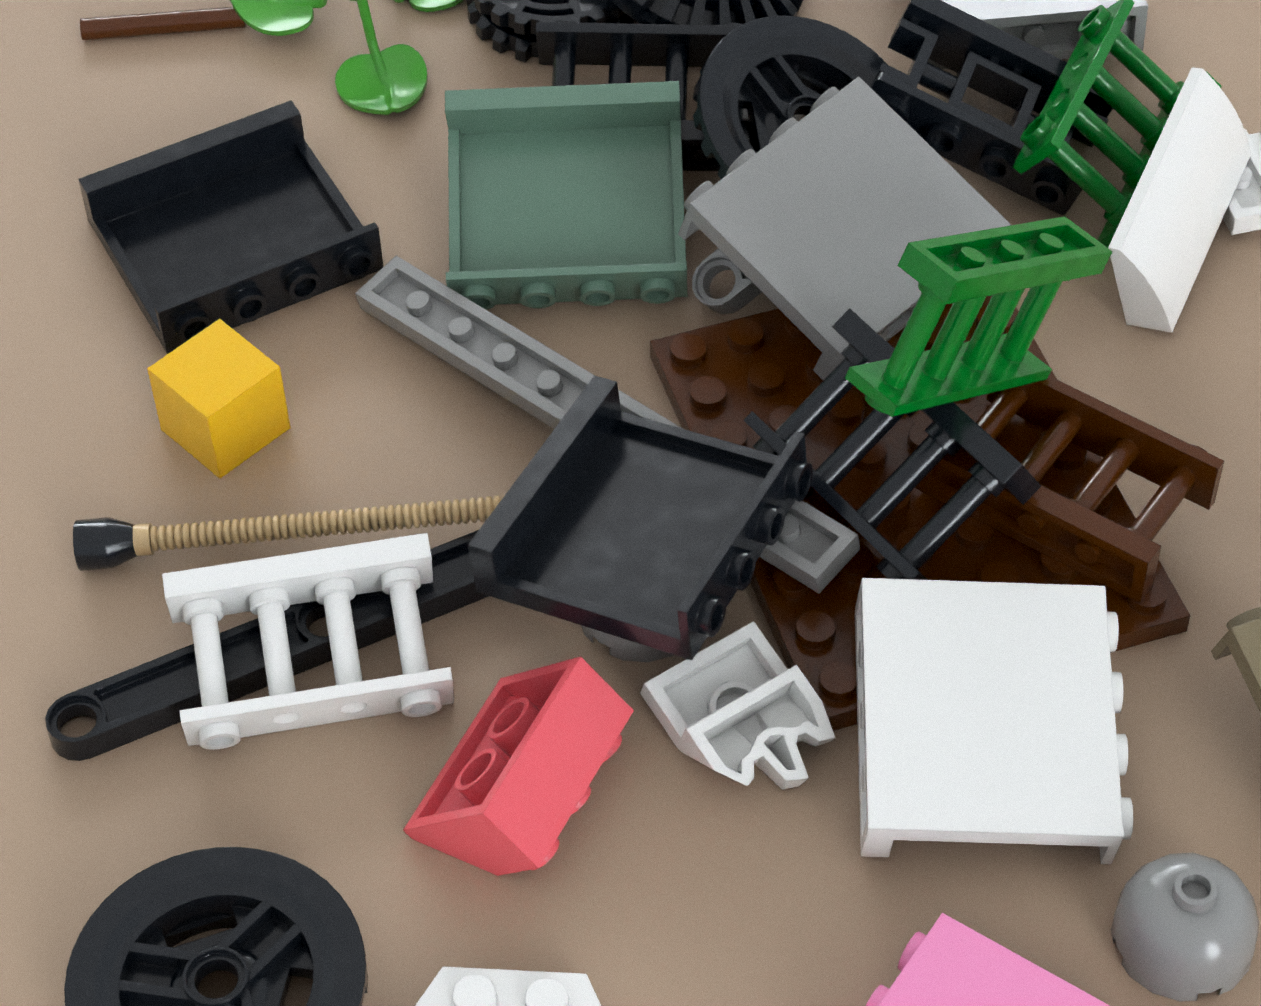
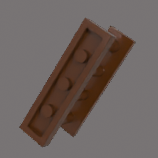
(1070, 527)

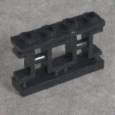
(993, 66)

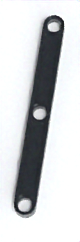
(154, 692)

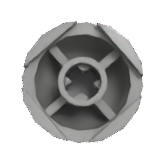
(1185, 926)

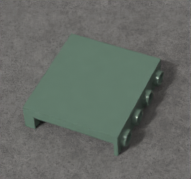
(566, 194)

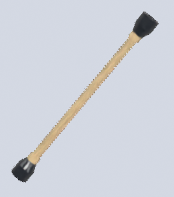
(110, 542)

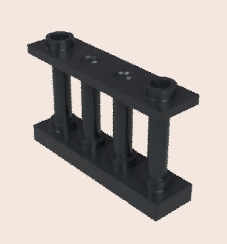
(629, 45)
(947, 434)

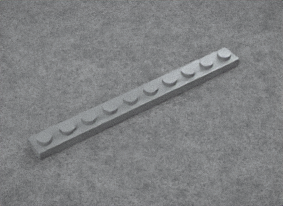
(547, 385)

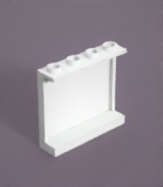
(988, 715)

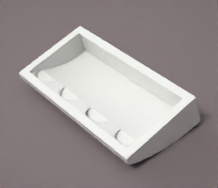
(1178, 204)

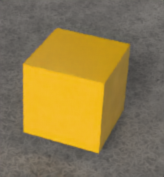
(219, 398)

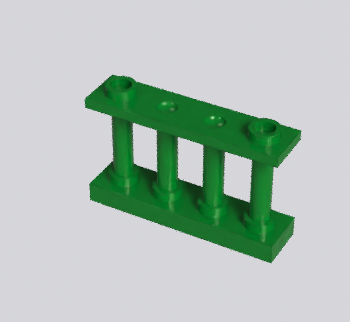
(1065, 108)
(962, 273)

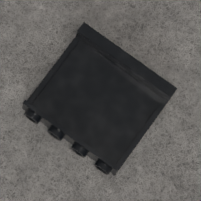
(228, 226)
(636, 524)

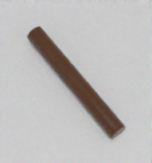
(160, 23)

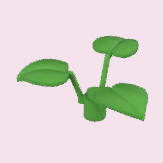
(366, 82)

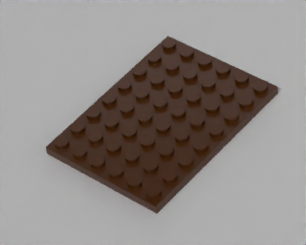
(767, 368)

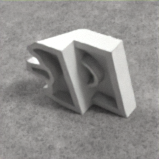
(740, 709)

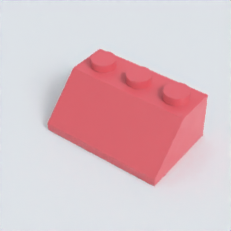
(522, 768)

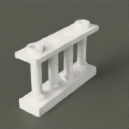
(267, 590)

